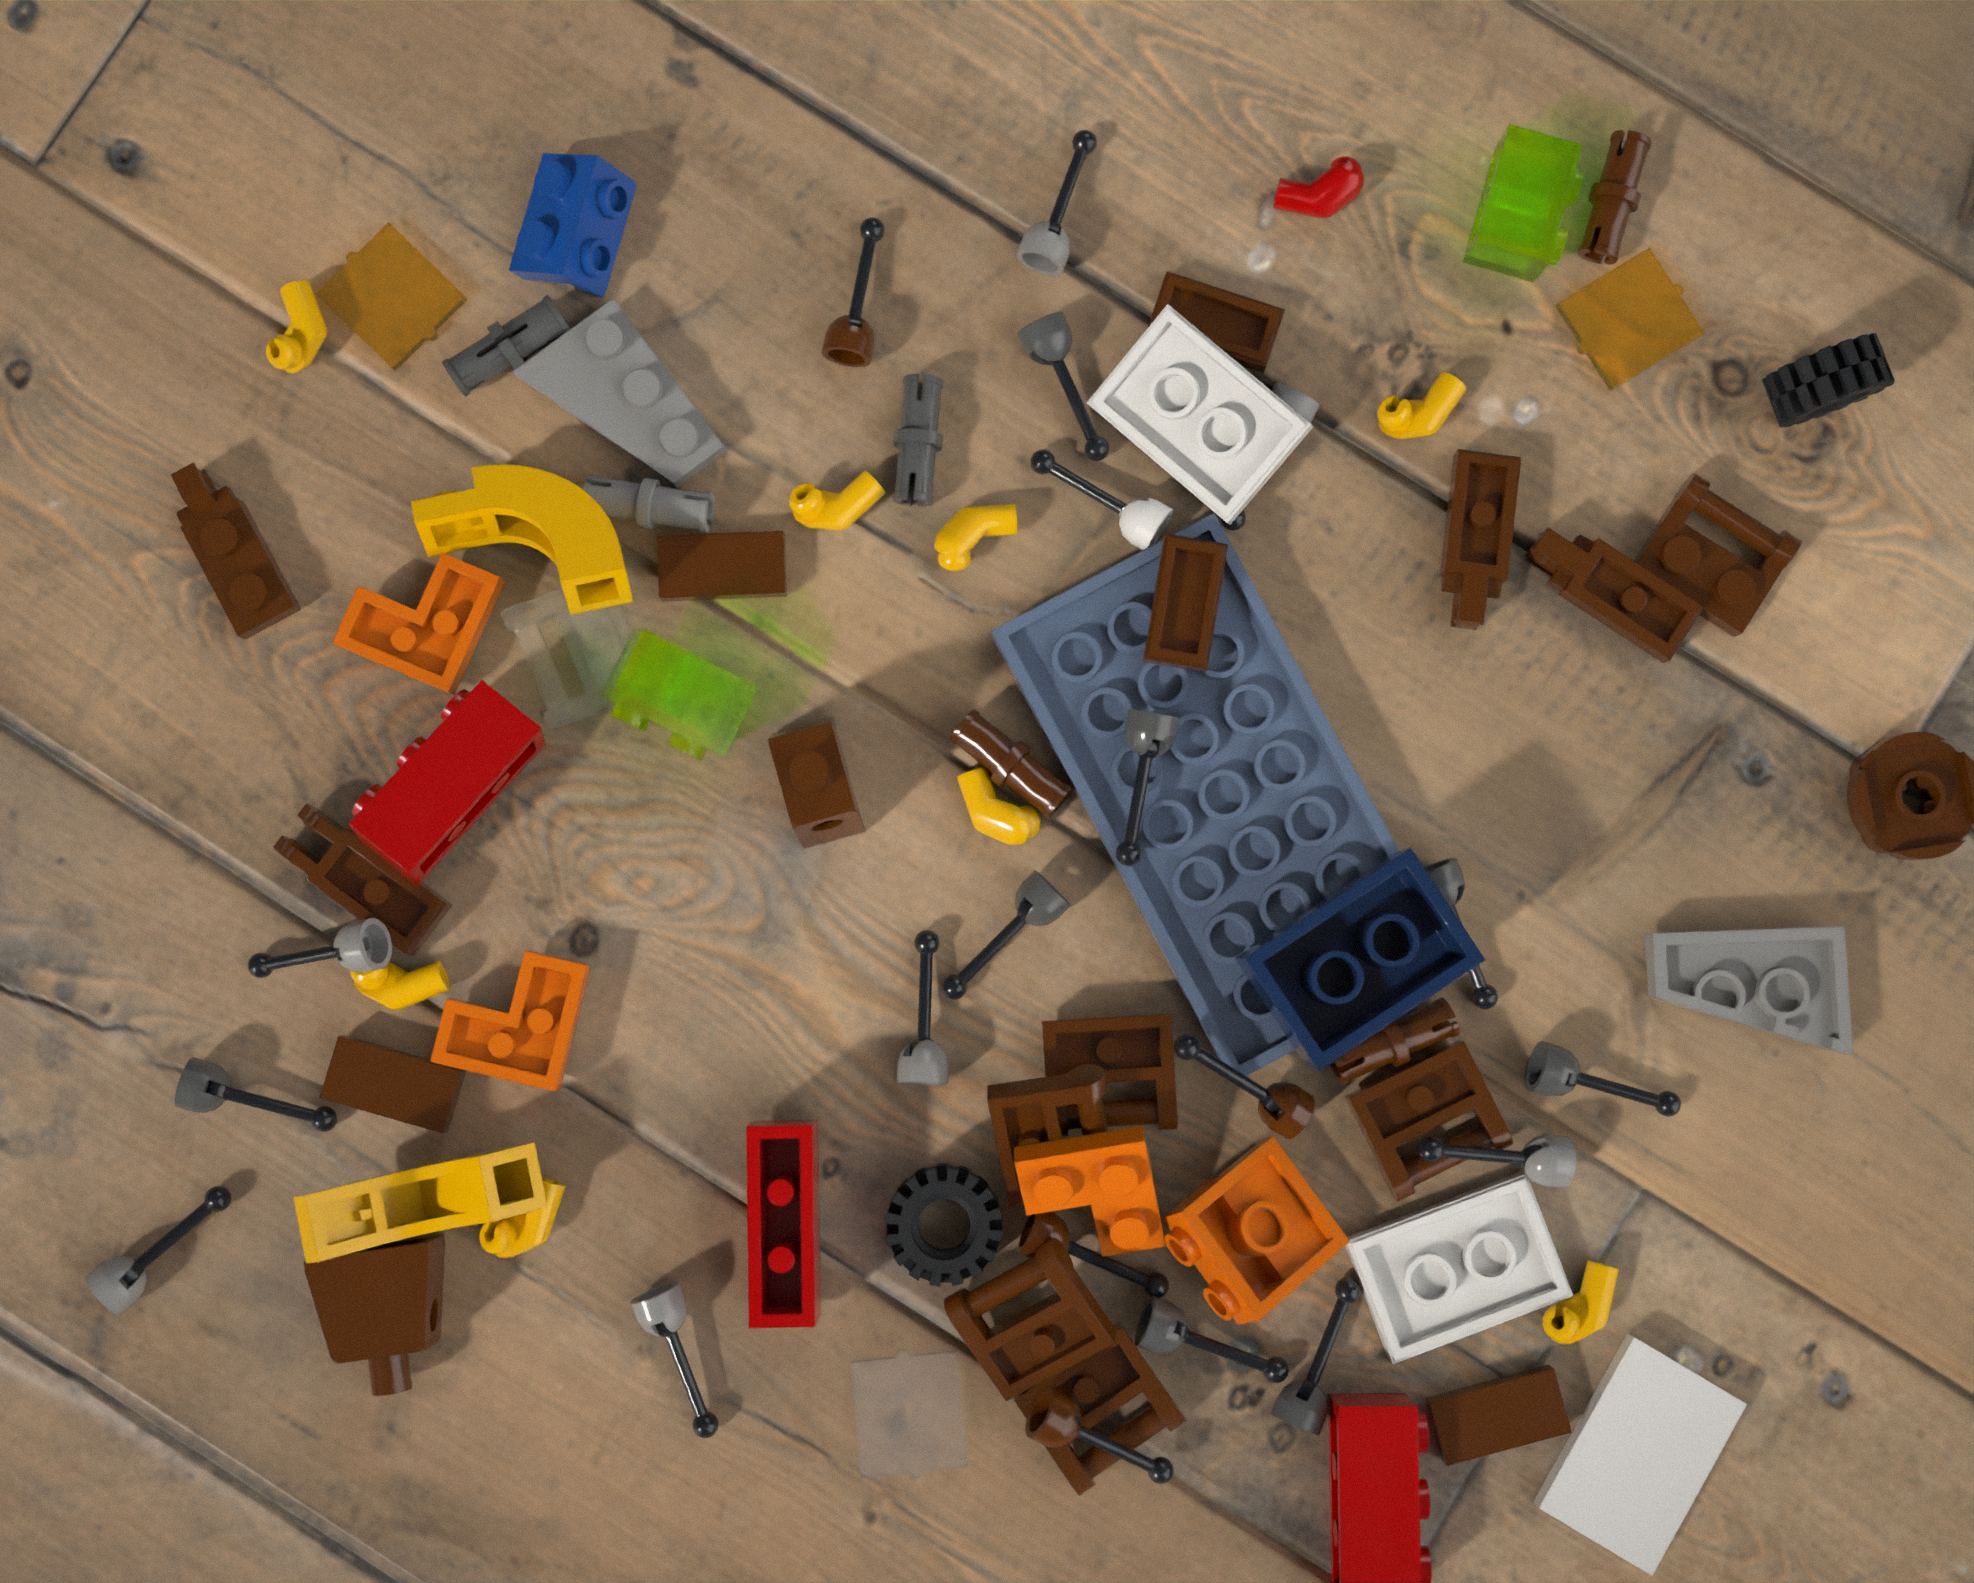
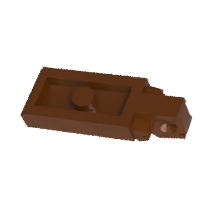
(1478, 532)
(232, 554)
(1617, 592)

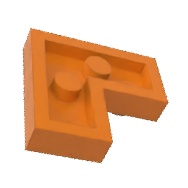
(436, 637)
(529, 1040)
(1101, 1171)

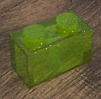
(1524, 204)
(678, 693)

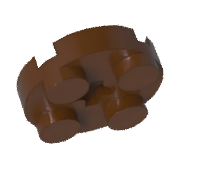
(1877, 801)

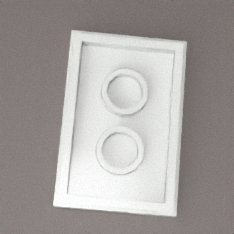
(1199, 414)
(1458, 1267)
(1639, 1454)

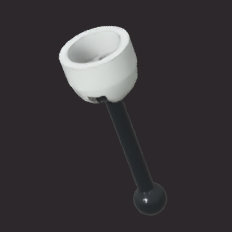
(1140, 520)

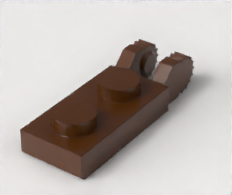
(366, 882)

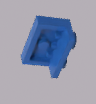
(573, 222)

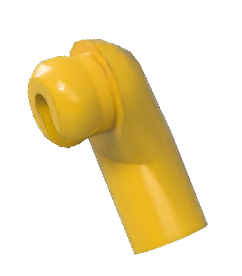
(305, 333)
(1423, 416)
(833, 509)
(968, 527)
(994, 816)
(398, 988)
(524, 1231)
(1586, 1310)

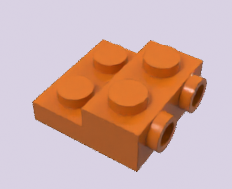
(1253, 1233)

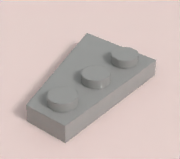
(623, 391)
(1760, 978)

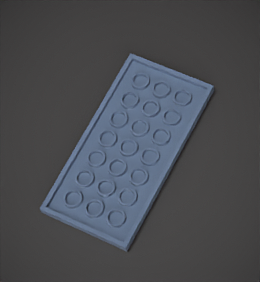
(1244, 810)

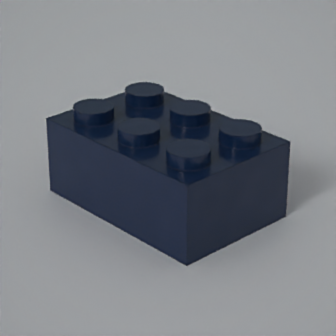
(1360, 959)

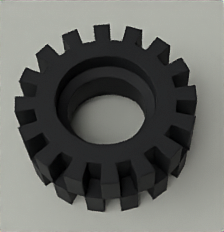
(1828, 380)
(916, 1253)

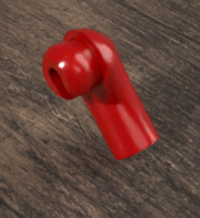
(1326, 194)

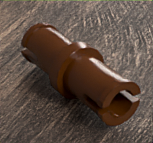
(1614, 197)
(1010, 763)
(1398, 1040)

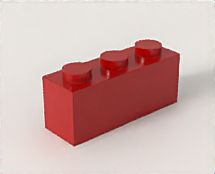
(446, 781)
(783, 1223)
(1377, 1489)

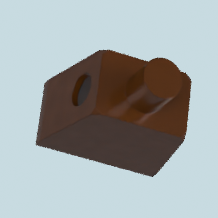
(816, 783)
(381, 1306)

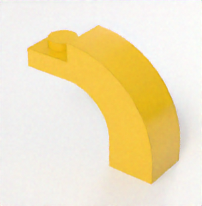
(535, 511)
(420, 1201)

